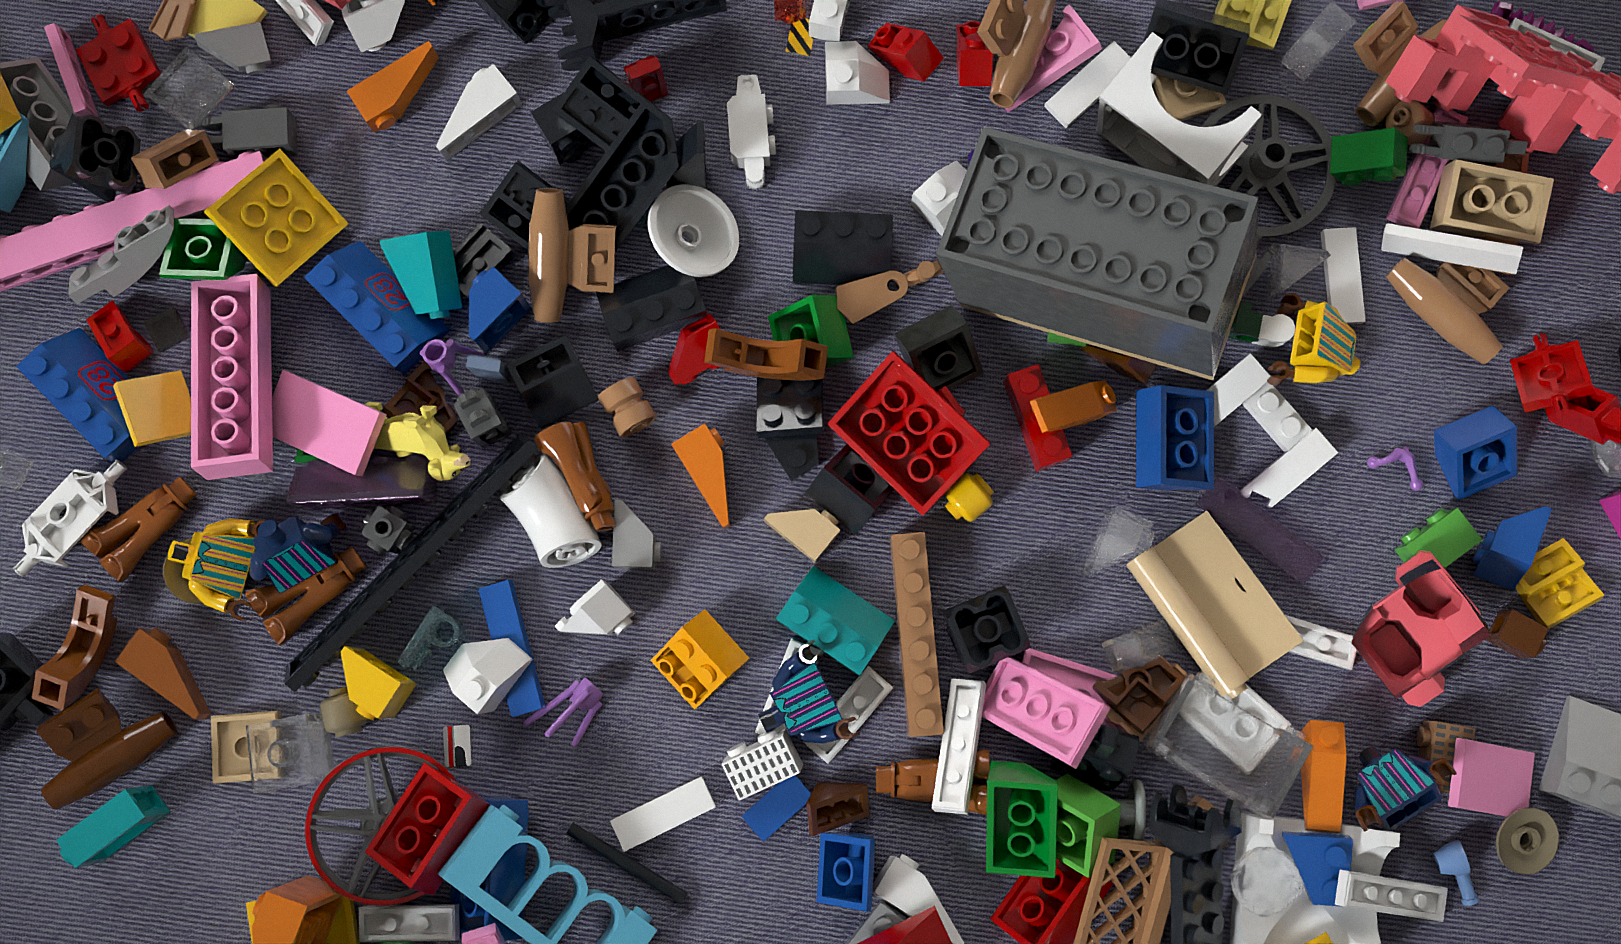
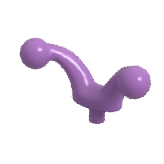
(1404, 456)

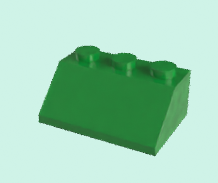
(1021, 820)

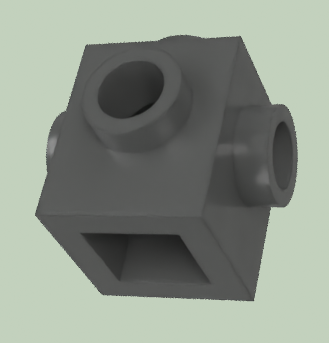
(398, 533)

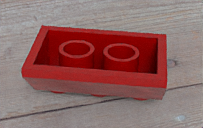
(426, 828)
(1045, 908)

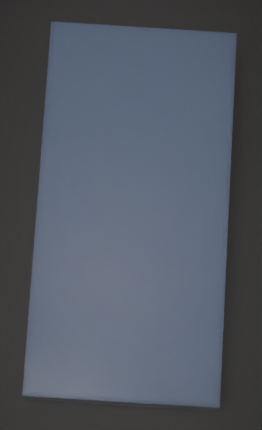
(489, 369)

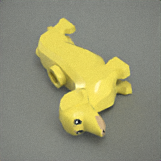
(421, 435)

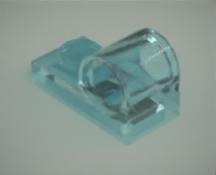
(428, 633)

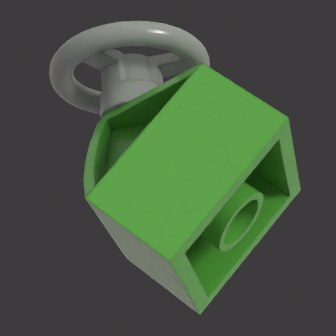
(1089, 815)

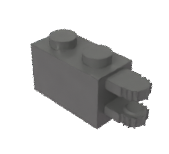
(254, 130)
(482, 417)

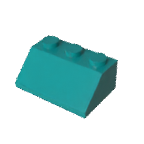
(836, 619)

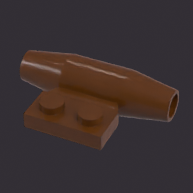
(98, 747)

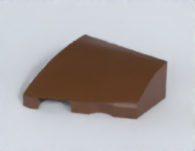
(418, 391)
(1141, 692)

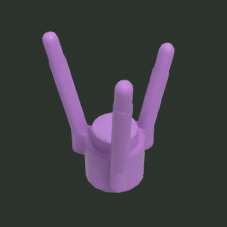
(442, 358)
(584, 696)

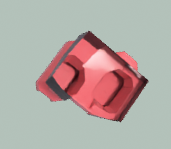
(1419, 630)

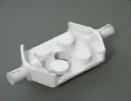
(86, 500)

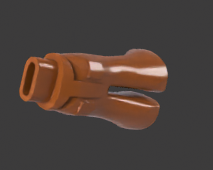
(573, 454)
(148, 517)
(320, 590)
(917, 777)

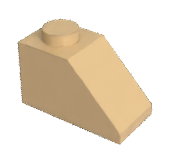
(805, 530)

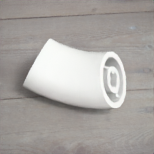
(550, 515)

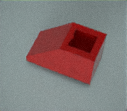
(906, 50)
(972, 56)
(690, 351)

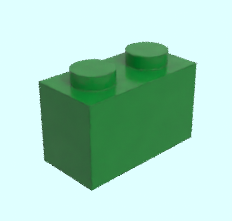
(1368, 156)

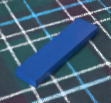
(506, 621)

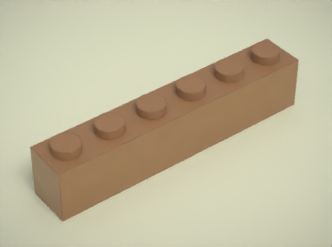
(916, 634)

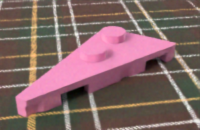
(1064, 50)

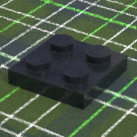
(789, 407)

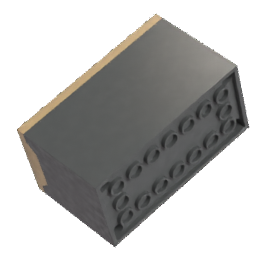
(1100, 251)

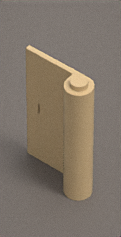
(1214, 604)

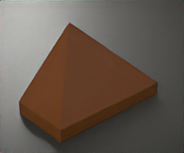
(836, 805)

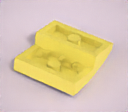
(221, 14)
(1263, 16)

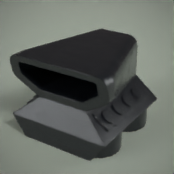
(96, 156)
(986, 629)

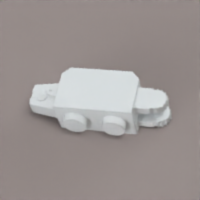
(749, 132)

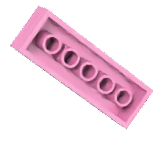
(231, 377)

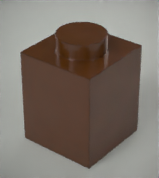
(1517, 634)

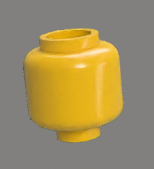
(969, 497)

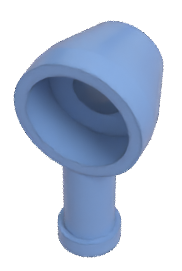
(1453, 861)

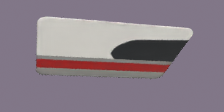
(457, 746)

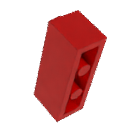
(1044, 448)

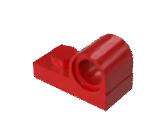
(647, 78)
(118, 338)

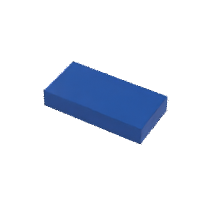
(776, 807)

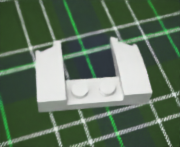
(1303, 448)

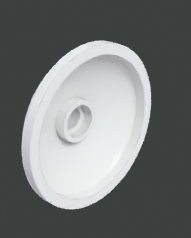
(705, 224)

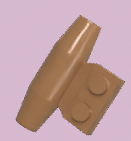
(1018, 38)
(1380, 51)
(565, 256)
(1453, 303)

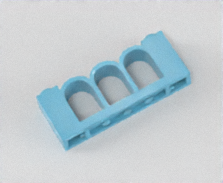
(483, 849)

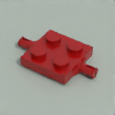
(119, 62)
(1552, 376)

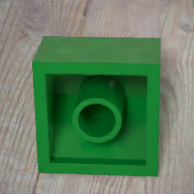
(200, 252)
(816, 321)

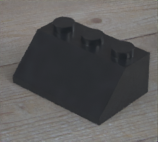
(1197, 45)
(840, 246)
(650, 306)

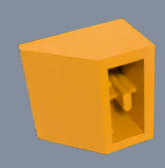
(699, 659)

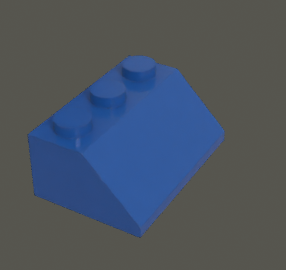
(1174, 438)

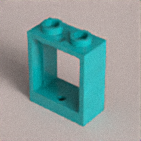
(112, 826)

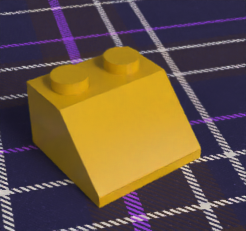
(374, 684)

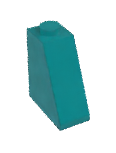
(425, 271)

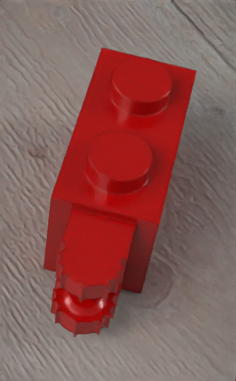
(1592, 416)

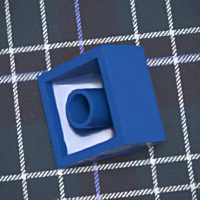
(493, 308)
(1477, 451)
(1511, 548)
(846, 870)

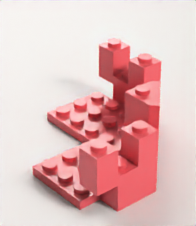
(1547, 86)

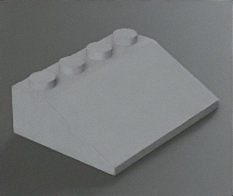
(1586, 758)

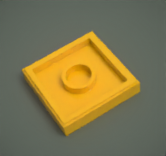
(155, 407)

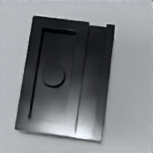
(478, 253)

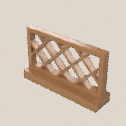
(1148, 909)

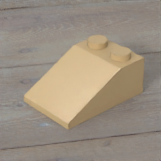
(1491, 202)

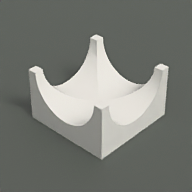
(1157, 141)
(1302, 919)

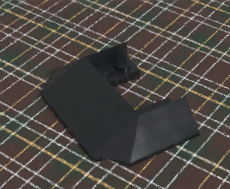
(626, 179)

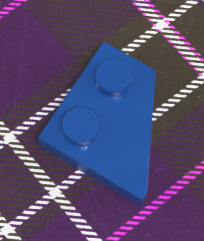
(1319, 862)

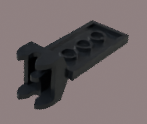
(618, 19)
(1196, 863)

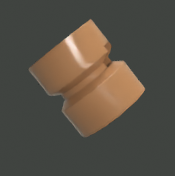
(625, 403)

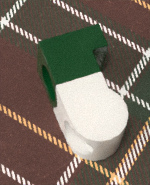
(1261, 328)

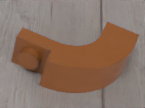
(765, 358)
(82, 652)

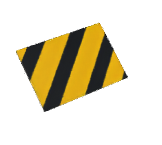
(799, 39)

